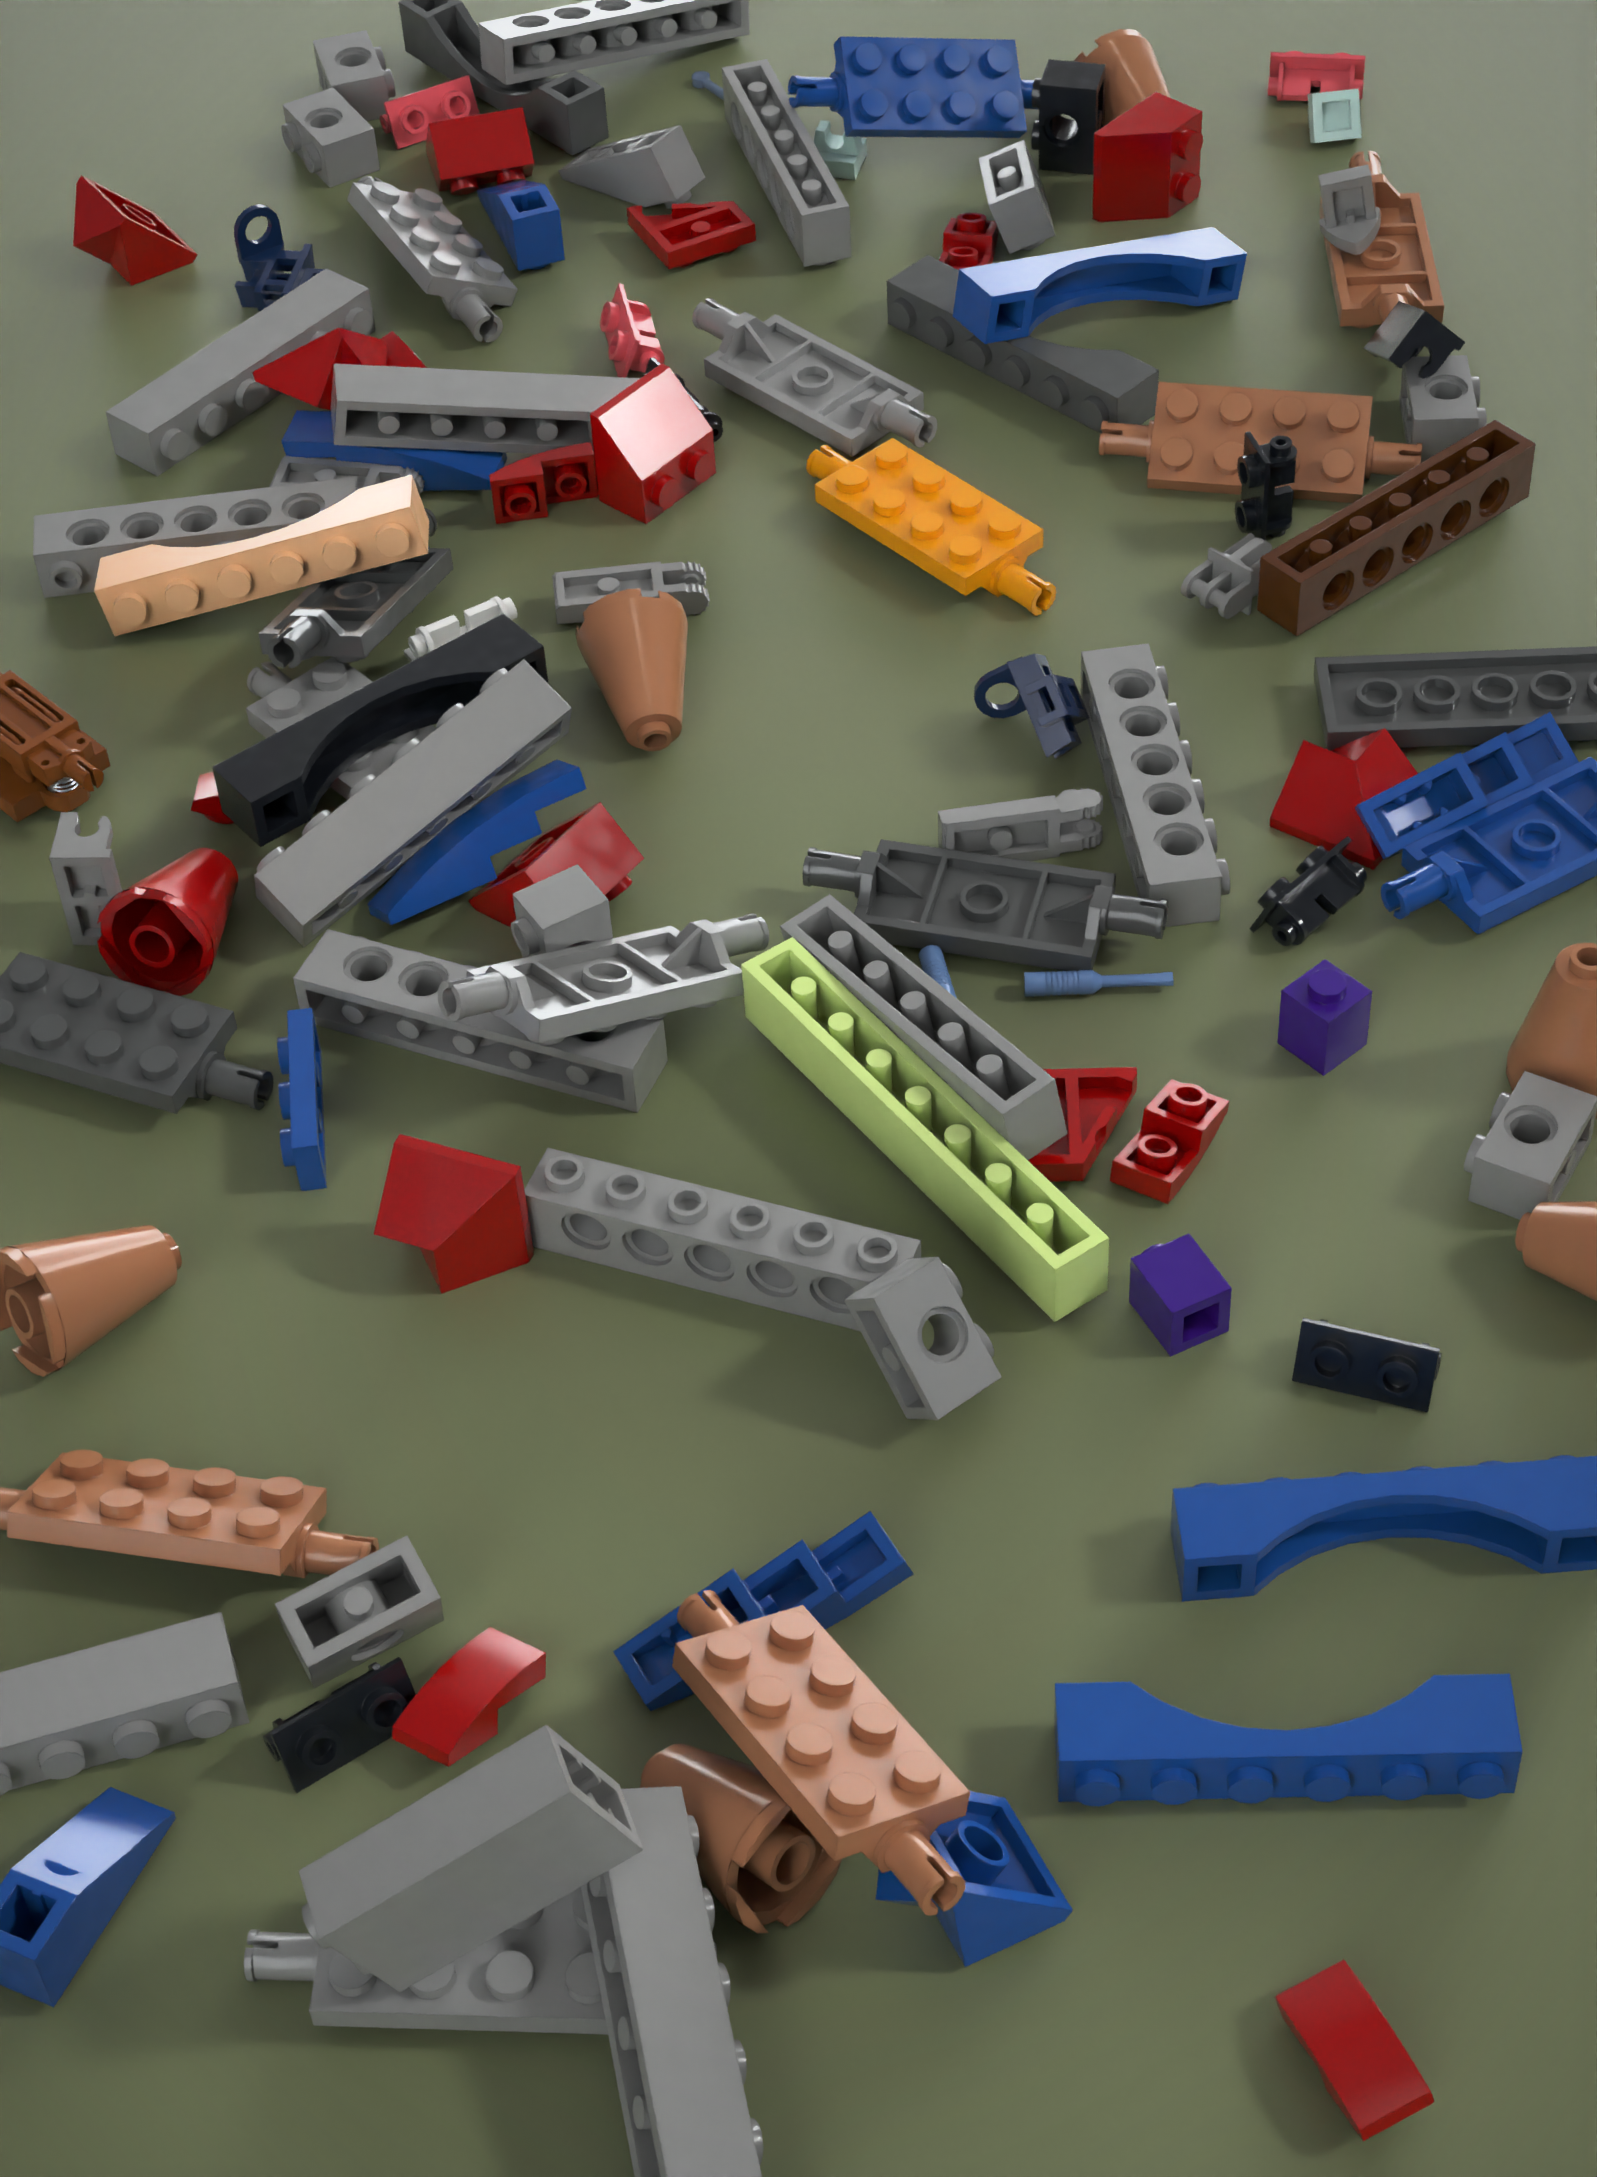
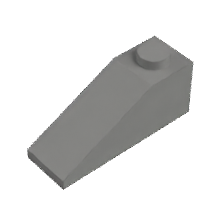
(640, 169)

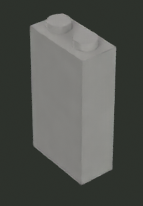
(469, 1860)

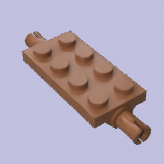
(1393, 267)
(1203, 430)
(180, 1516)
(825, 1741)

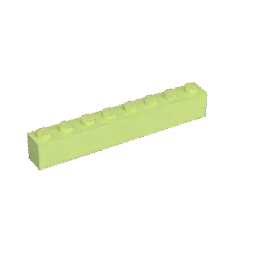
(927, 1130)

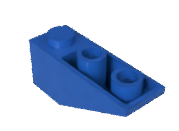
(526, 222)
(70, 1889)

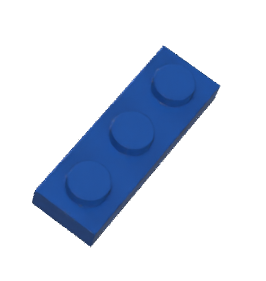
(302, 1100)

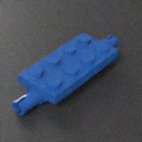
(922, 88)
(1505, 853)

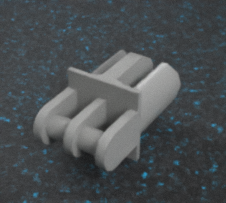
(1228, 577)

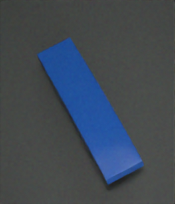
(312, 437)
(1465, 784)
(461, 852)
(828, 1581)

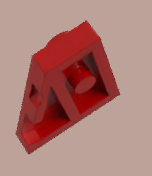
(692, 231)
(1091, 1109)

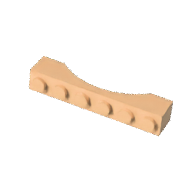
(174, 583)

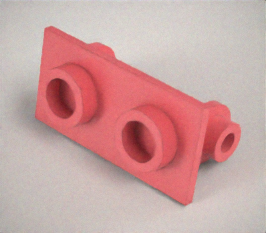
(1296, 72)
(411, 114)
(629, 334)

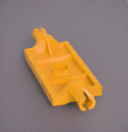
(934, 521)

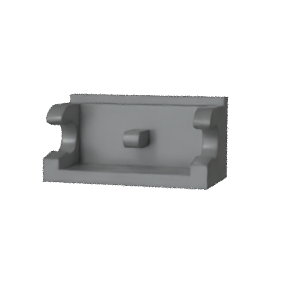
(84, 875)

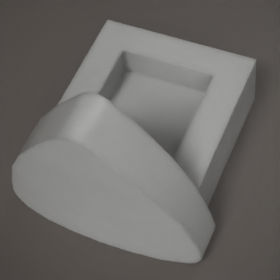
(1349, 209)

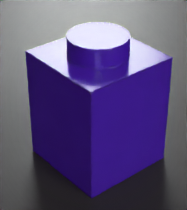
(1324, 1017)
(1179, 1294)

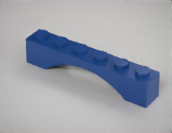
(1017, 295)
(1247, 1534)
(1437, 1740)

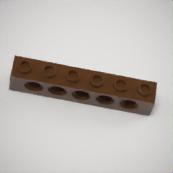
(1394, 527)

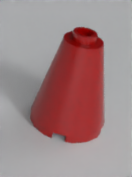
(170, 923)

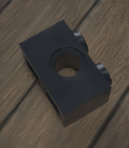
(1075, 91)

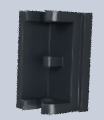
(1407, 333)

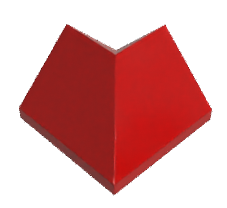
(125, 234)
(309, 369)
(1328, 785)
(457, 1209)

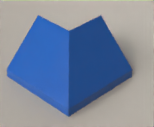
(1005, 1878)

